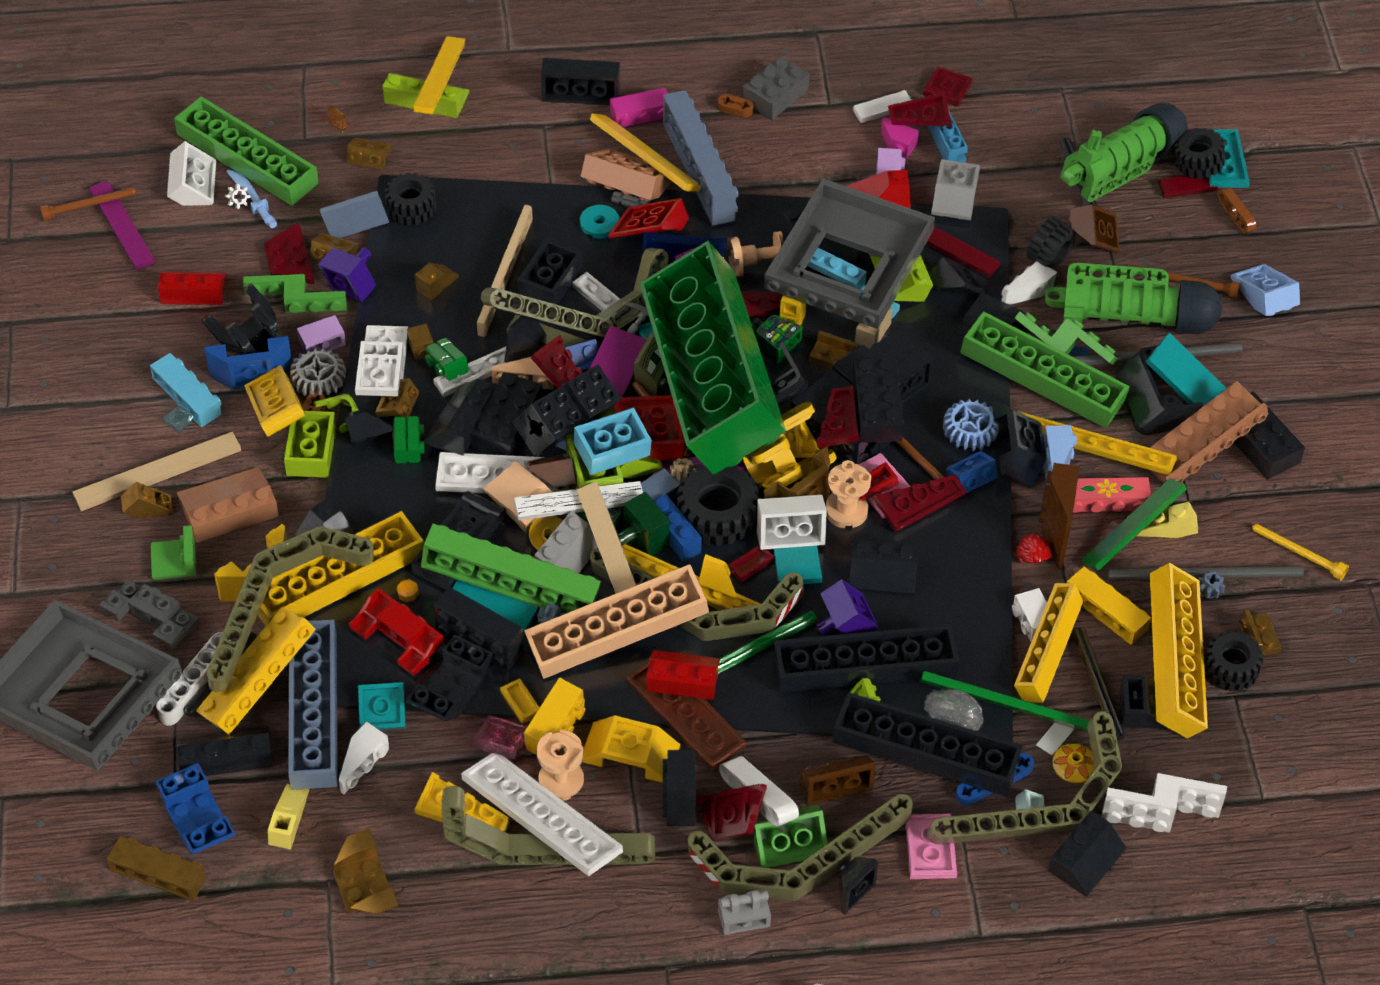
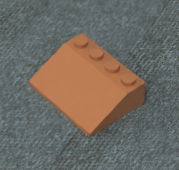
(624, 173)
(228, 504)

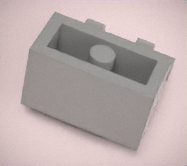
(744, 912)

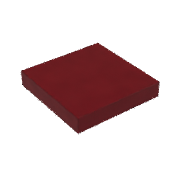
(948, 82)

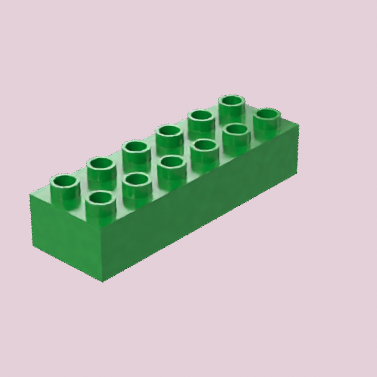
(711, 359)

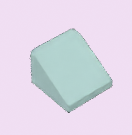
(1029, 799)

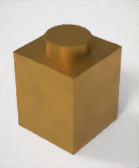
(418, 339)

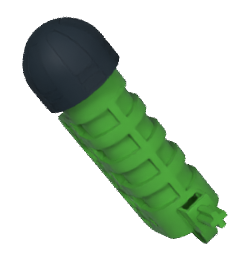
(1124, 154)
(1145, 300)

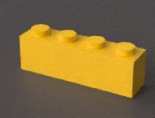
(1110, 606)

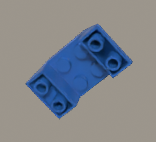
(242, 369)
(194, 809)

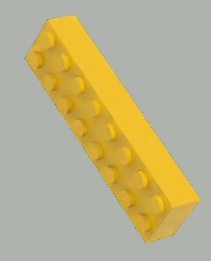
(330, 579)
(1178, 651)

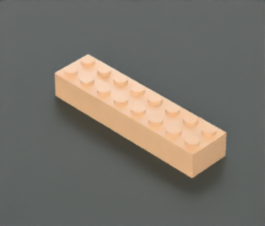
(616, 621)

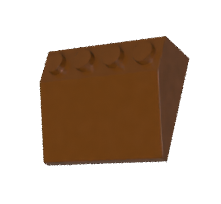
(1058, 508)

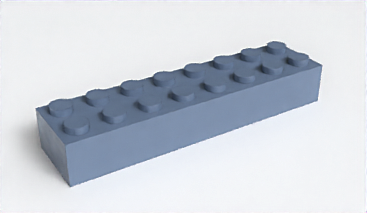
(700, 157)
(314, 710)

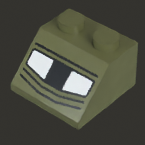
(649, 368)

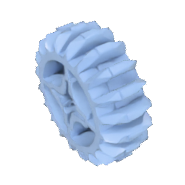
(969, 430)

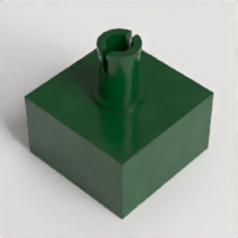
(645, 525)

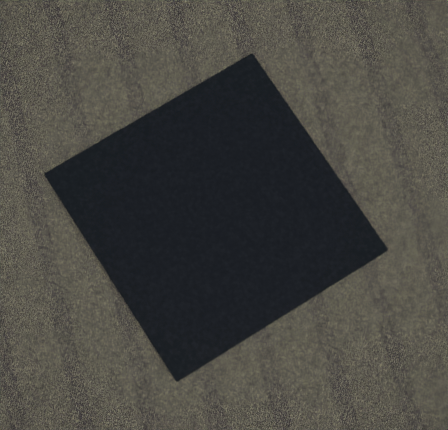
(961, 547)

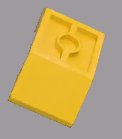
(231, 578)
(630, 744)

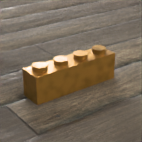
(157, 868)

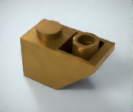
(146, 502)

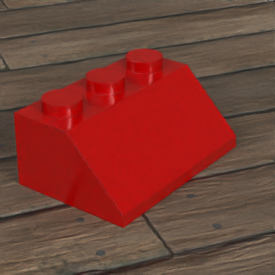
(191, 287)
(682, 674)

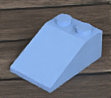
(1268, 289)
(1058, 446)

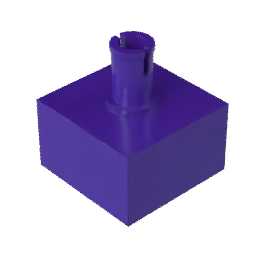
(348, 273)
(847, 610)

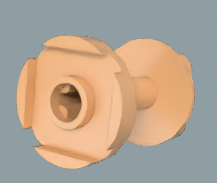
(749, 255)
(847, 483)
(560, 761)

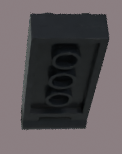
(471, 516)

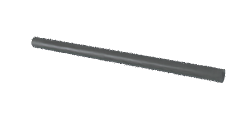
(1194, 350)
(1226, 572)

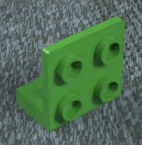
(174, 557)

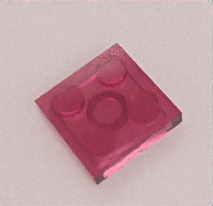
(500, 737)

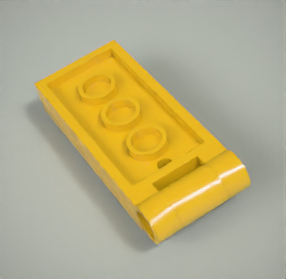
(274, 400)

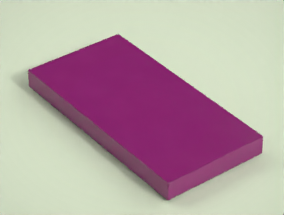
(618, 356)

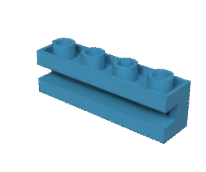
(949, 141)

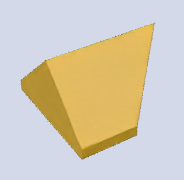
(716, 575)

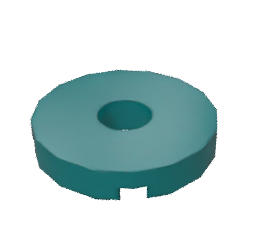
(598, 212)

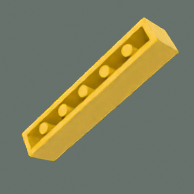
(1049, 643)

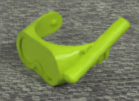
(334, 401)

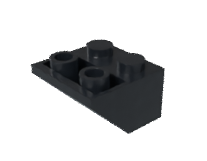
(1138, 702)

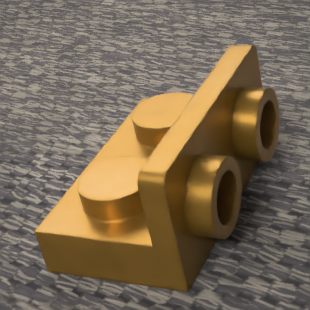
(368, 153)
(324, 243)
(830, 349)
(399, 405)
(1262, 631)

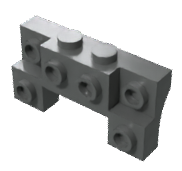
(153, 608)

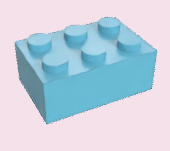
(612, 441)

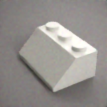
(191, 176)

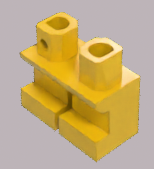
(792, 310)

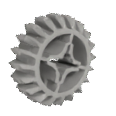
(304, 373)

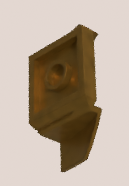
(814, 484)
(362, 876)

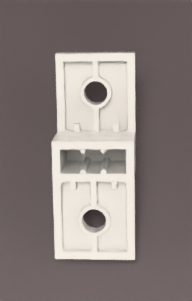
(381, 361)
(1168, 795)

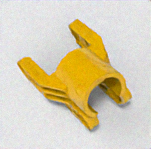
(776, 460)

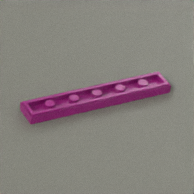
(123, 227)

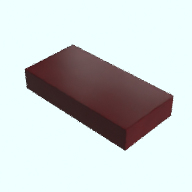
(751, 563)

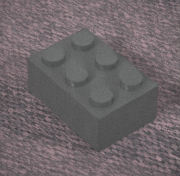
(776, 87)

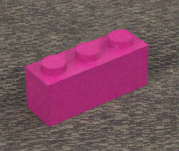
(638, 107)

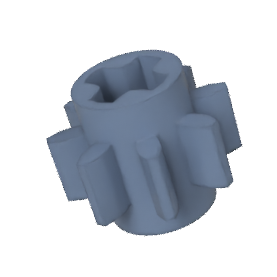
(1211, 585)
(551, 612)

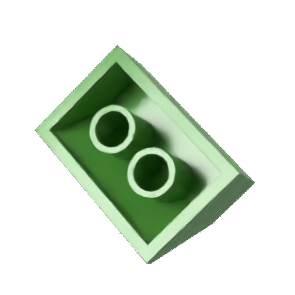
(791, 841)

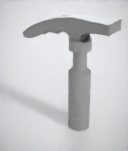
(641, 317)

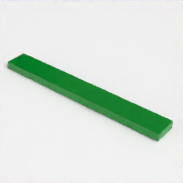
(1006, 701)

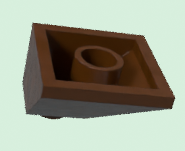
(555, 470)

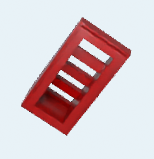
(878, 472)

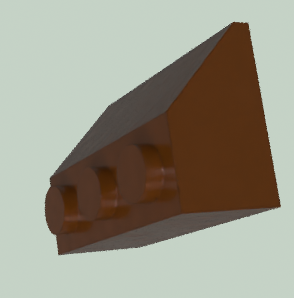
(1096, 226)
(837, 779)

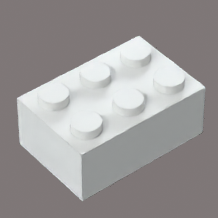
(791, 522)

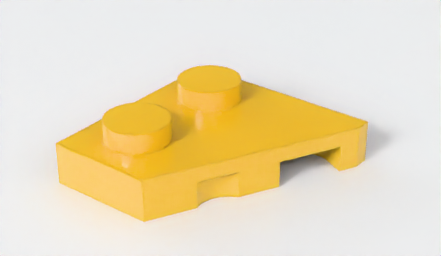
(801, 441)

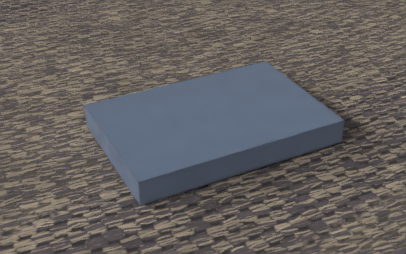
(354, 215)

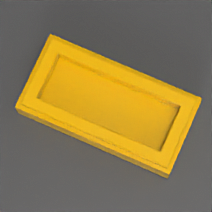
(520, 700)

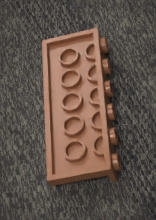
(1210, 431)

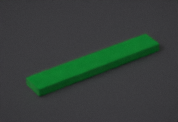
(1134, 524)

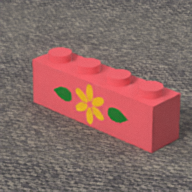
(1111, 494)

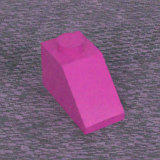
(899, 137)

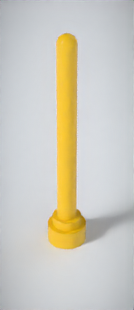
(1337, 569)

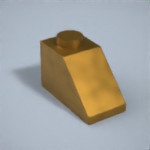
(434, 279)

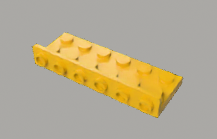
(257, 669)

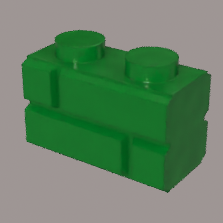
(446, 359)
(407, 439)

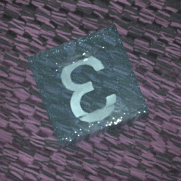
(178, 419)

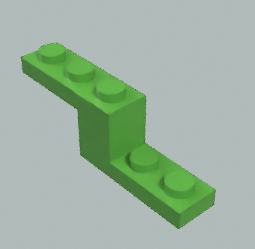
(295, 293)
(1067, 336)

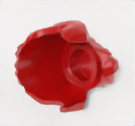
(1033, 549)

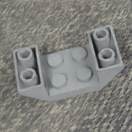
(955, 189)

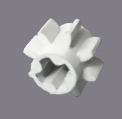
(232, 192)

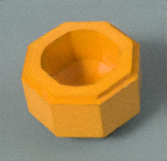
(407, 590)

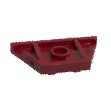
(288, 254)
(732, 811)

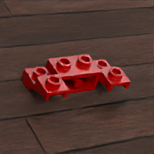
(401, 626)

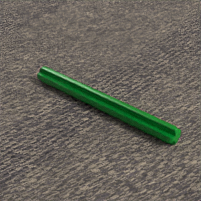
(766, 640)

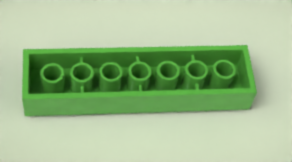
(246, 151)
(1044, 369)
(506, 571)

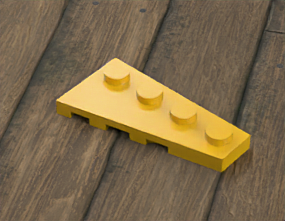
(431, 805)

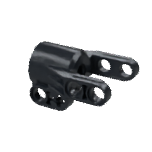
(253, 333)

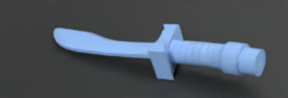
(258, 206)

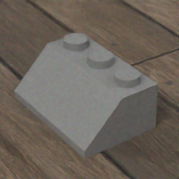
(569, 544)

